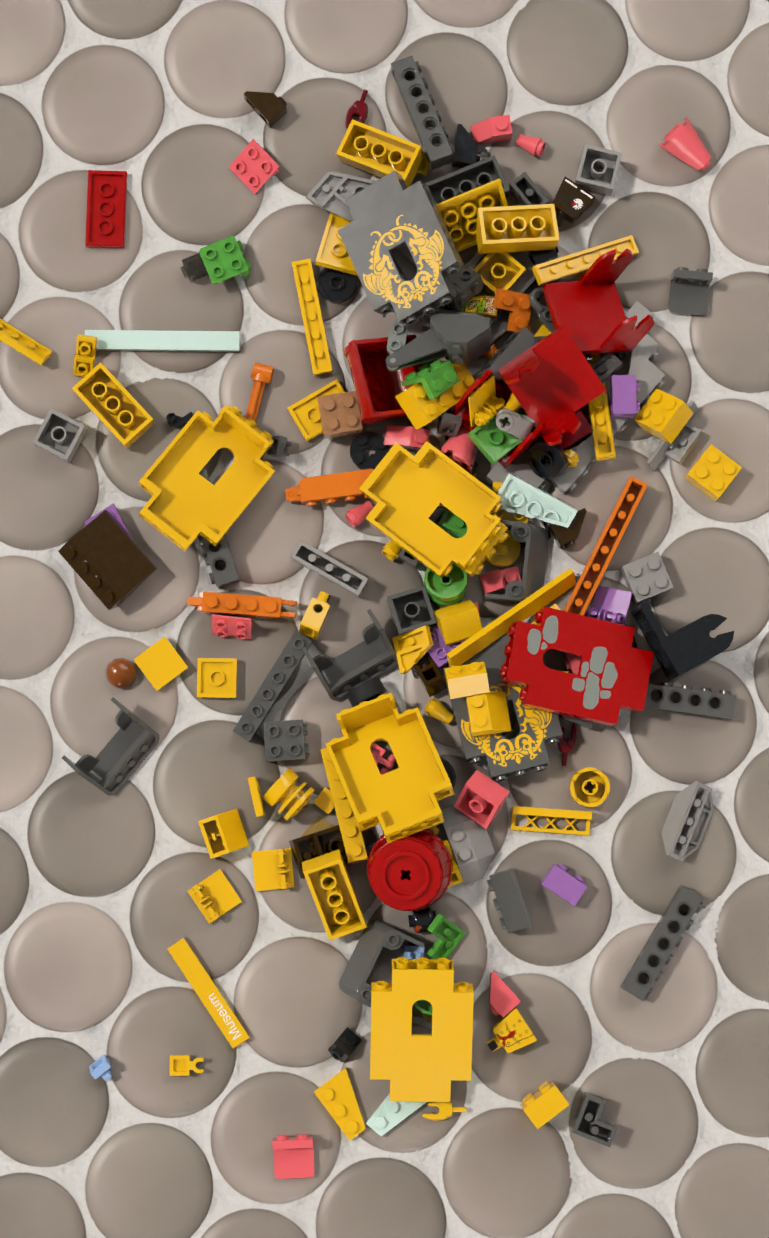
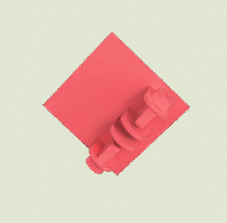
(254, 166)
(231, 626)

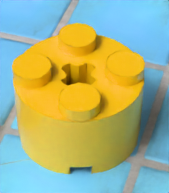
(594, 777)

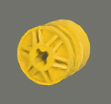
(288, 794)

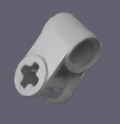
(517, 424)

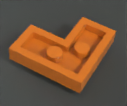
(517, 304)

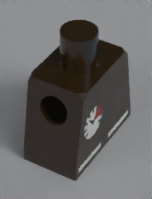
(571, 201)

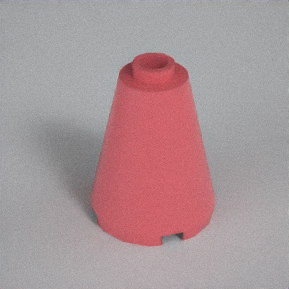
(687, 146)
(461, 449)

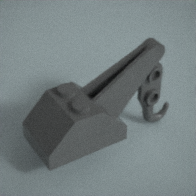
(518, 341)

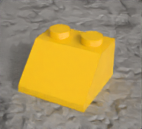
(467, 680)
(488, 713)

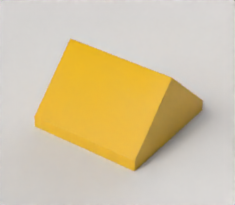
(458, 621)

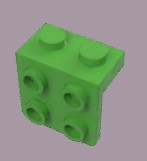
(225, 260)
(434, 377)

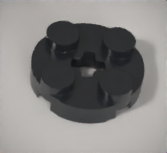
(335, 294)
(362, 442)
(551, 469)

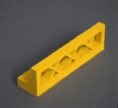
(545, 812)

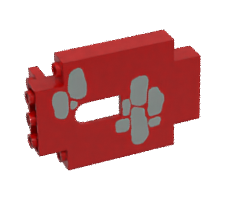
(609, 672)

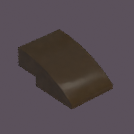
(317, 844)

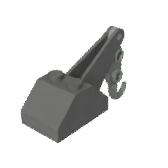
(449, 337)

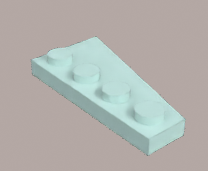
(528, 500)
(390, 1114)

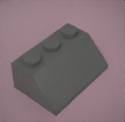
(509, 900)

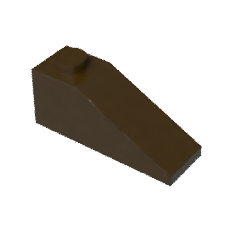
(429, 675)

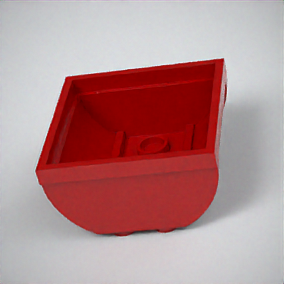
(373, 382)

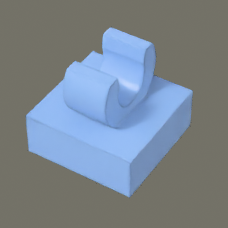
(413, 952)
(101, 1068)

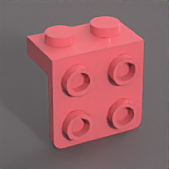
(293, 1156)

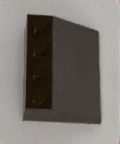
(107, 560)

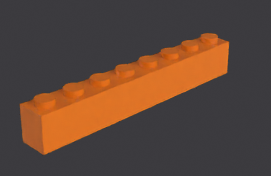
(605, 546)

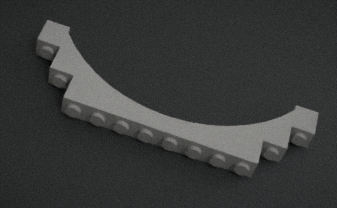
(649, 379)

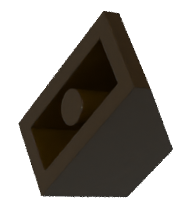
(267, 106)
(567, 536)

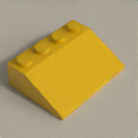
(461, 212)

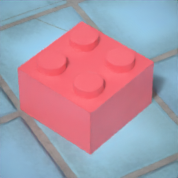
(481, 799)

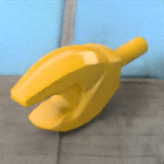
(445, 1111)

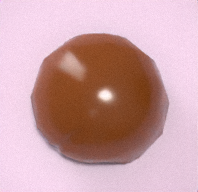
(120, 673)

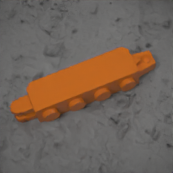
(328, 488)
(241, 605)

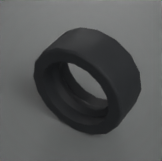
(366, 691)

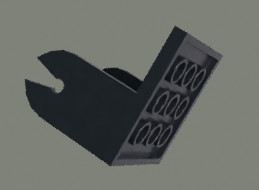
(684, 647)

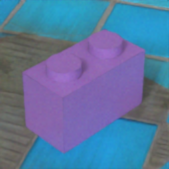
(623, 395)
(563, 884)

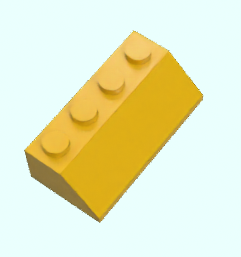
(517, 228)

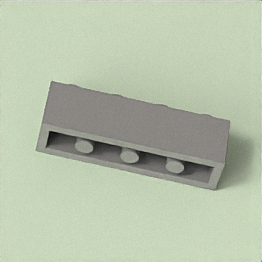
(329, 568)

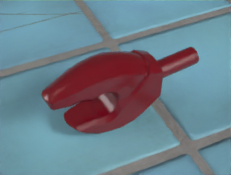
(359, 109)
(567, 745)

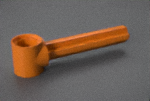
(261, 376)

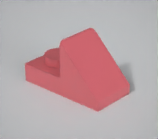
(498, 579)

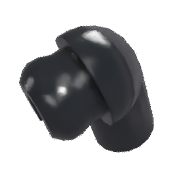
(177, 421)

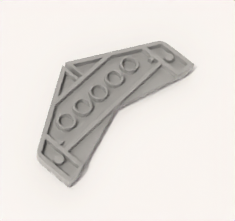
(331, 196)

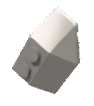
(687, 820)
(468, 844)

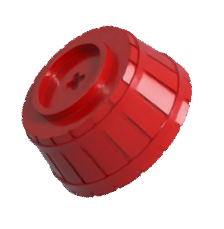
(425, 859)

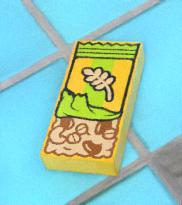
(482, 306)

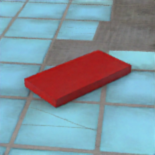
(106, 209)

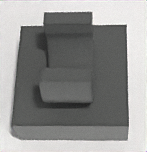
(278, 446)

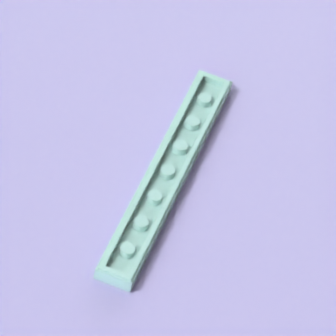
(166, 340)

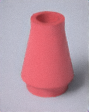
(532, 145)
(358, 514)

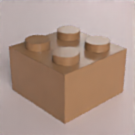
(340, 414)

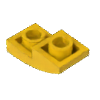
(85, 355)

